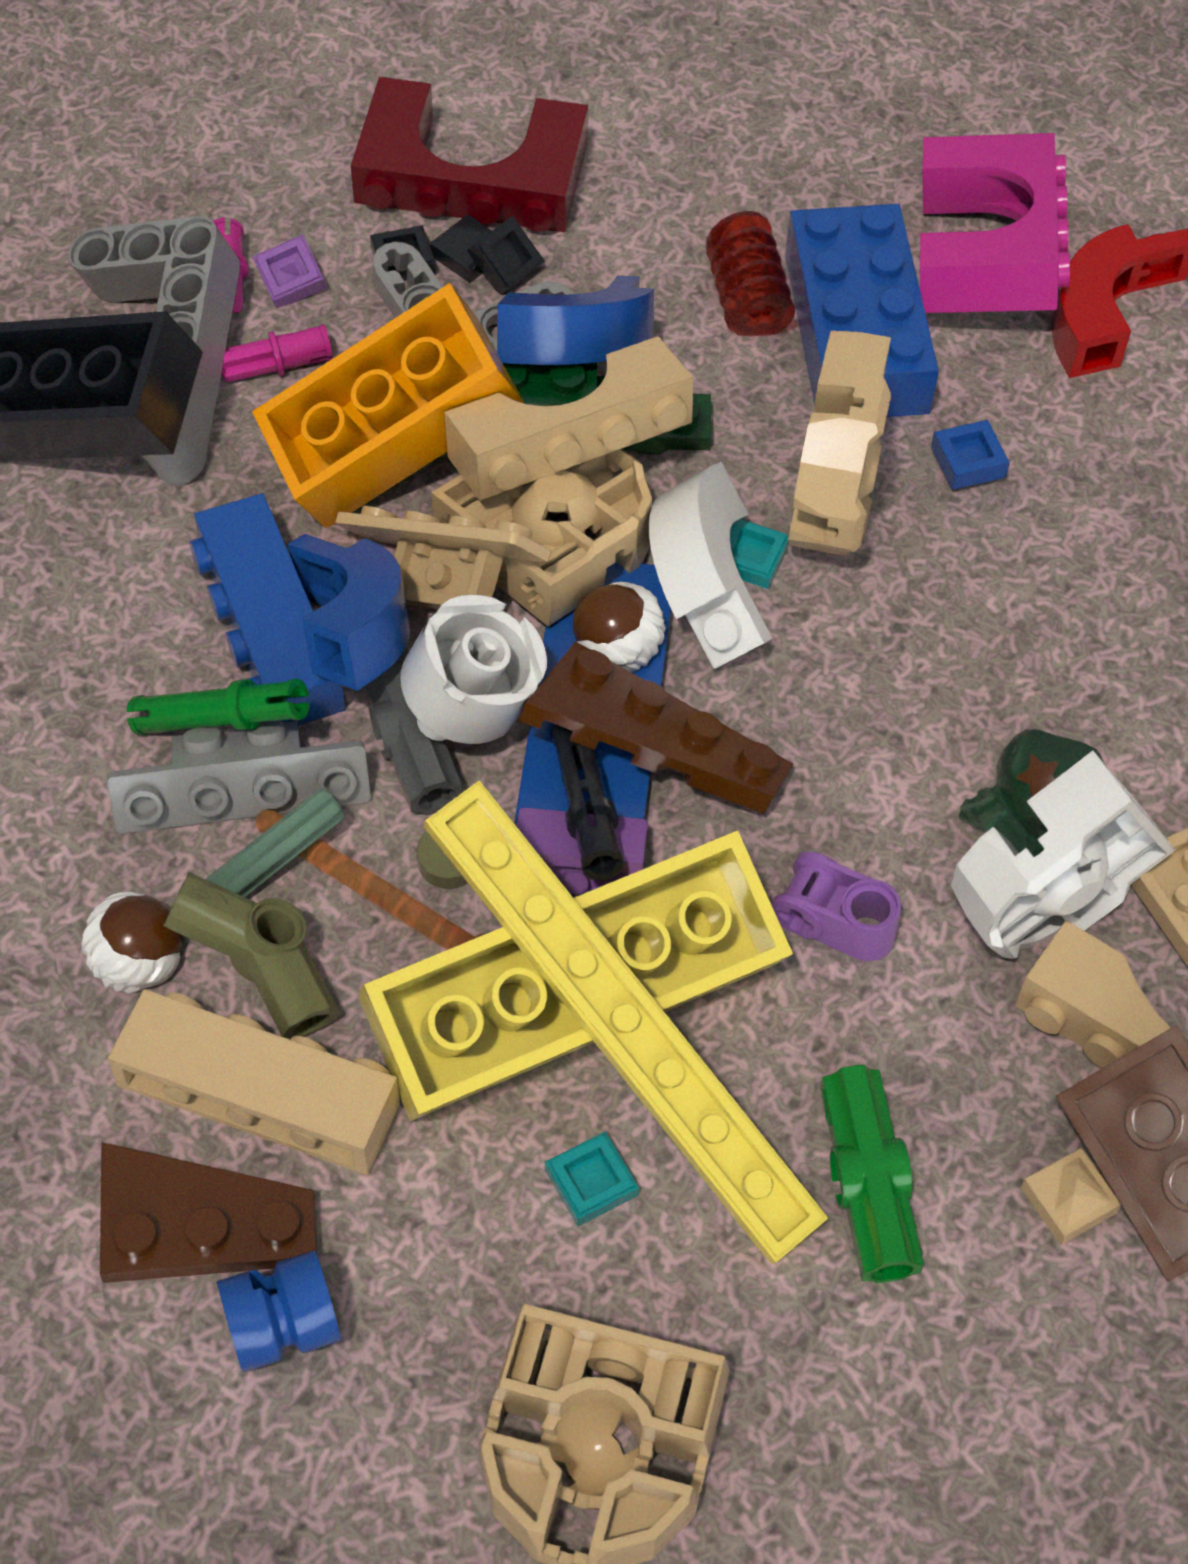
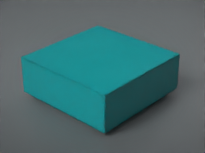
(757, 551)
(591, 1178)

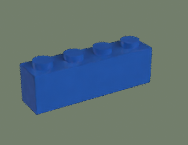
(261, 598)

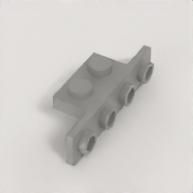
(234, 777)

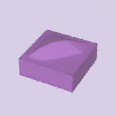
(289, 272)

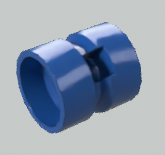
(279, 1311)

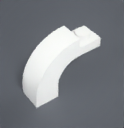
(697, 565)

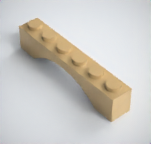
(1088, 997)

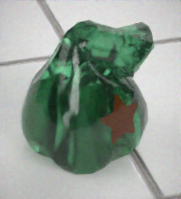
(1022, 770)

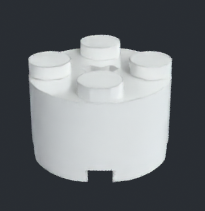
(472, 670)

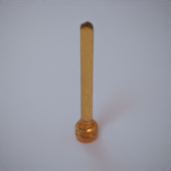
(376, 889)

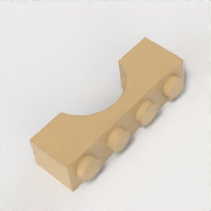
(511, 443)

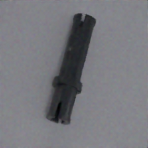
(597, 844)

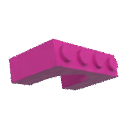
(1004, 266)

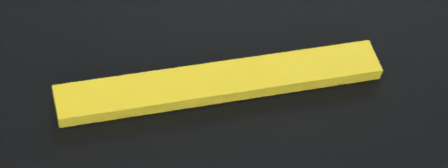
(625, 1022)

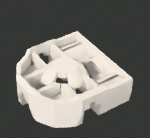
(1091, 855)

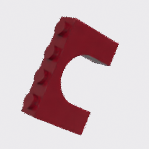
(531, 184)

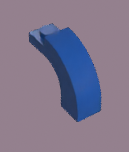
(574, 326)
(362, 610)

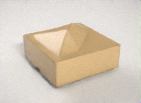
(1071, 1196)

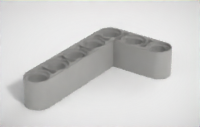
(196, 282)

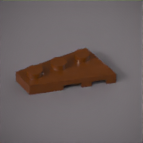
(195, 1219)

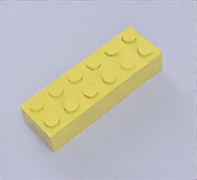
(490, 1014)

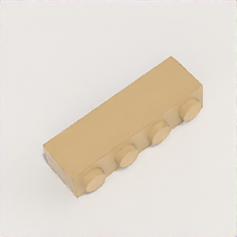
(256, 1080)

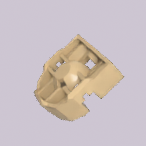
(842, 445)
(608, 506)
(579, 1421)

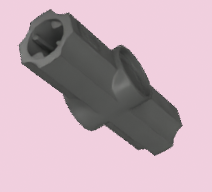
(420, 763)

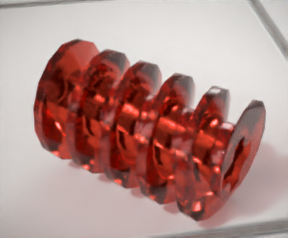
(749, 275)

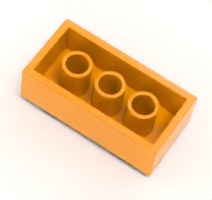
(381, 406)

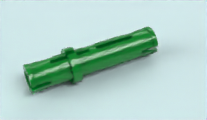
(239, 705)

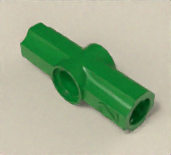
(871, 1175)

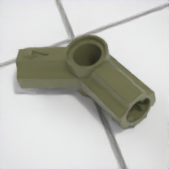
(279, 968)

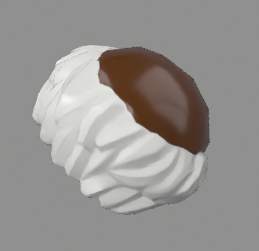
(620, 623)
(129, 943)

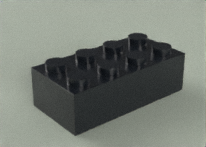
(94, 386)

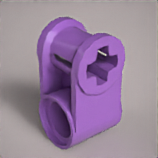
(833, 905)

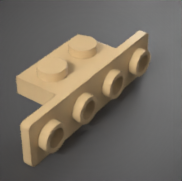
(444, 558)

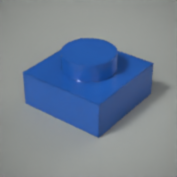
(970, 454)

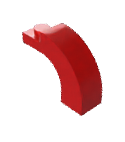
(1087, 323)

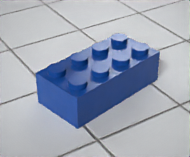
(858, 275)

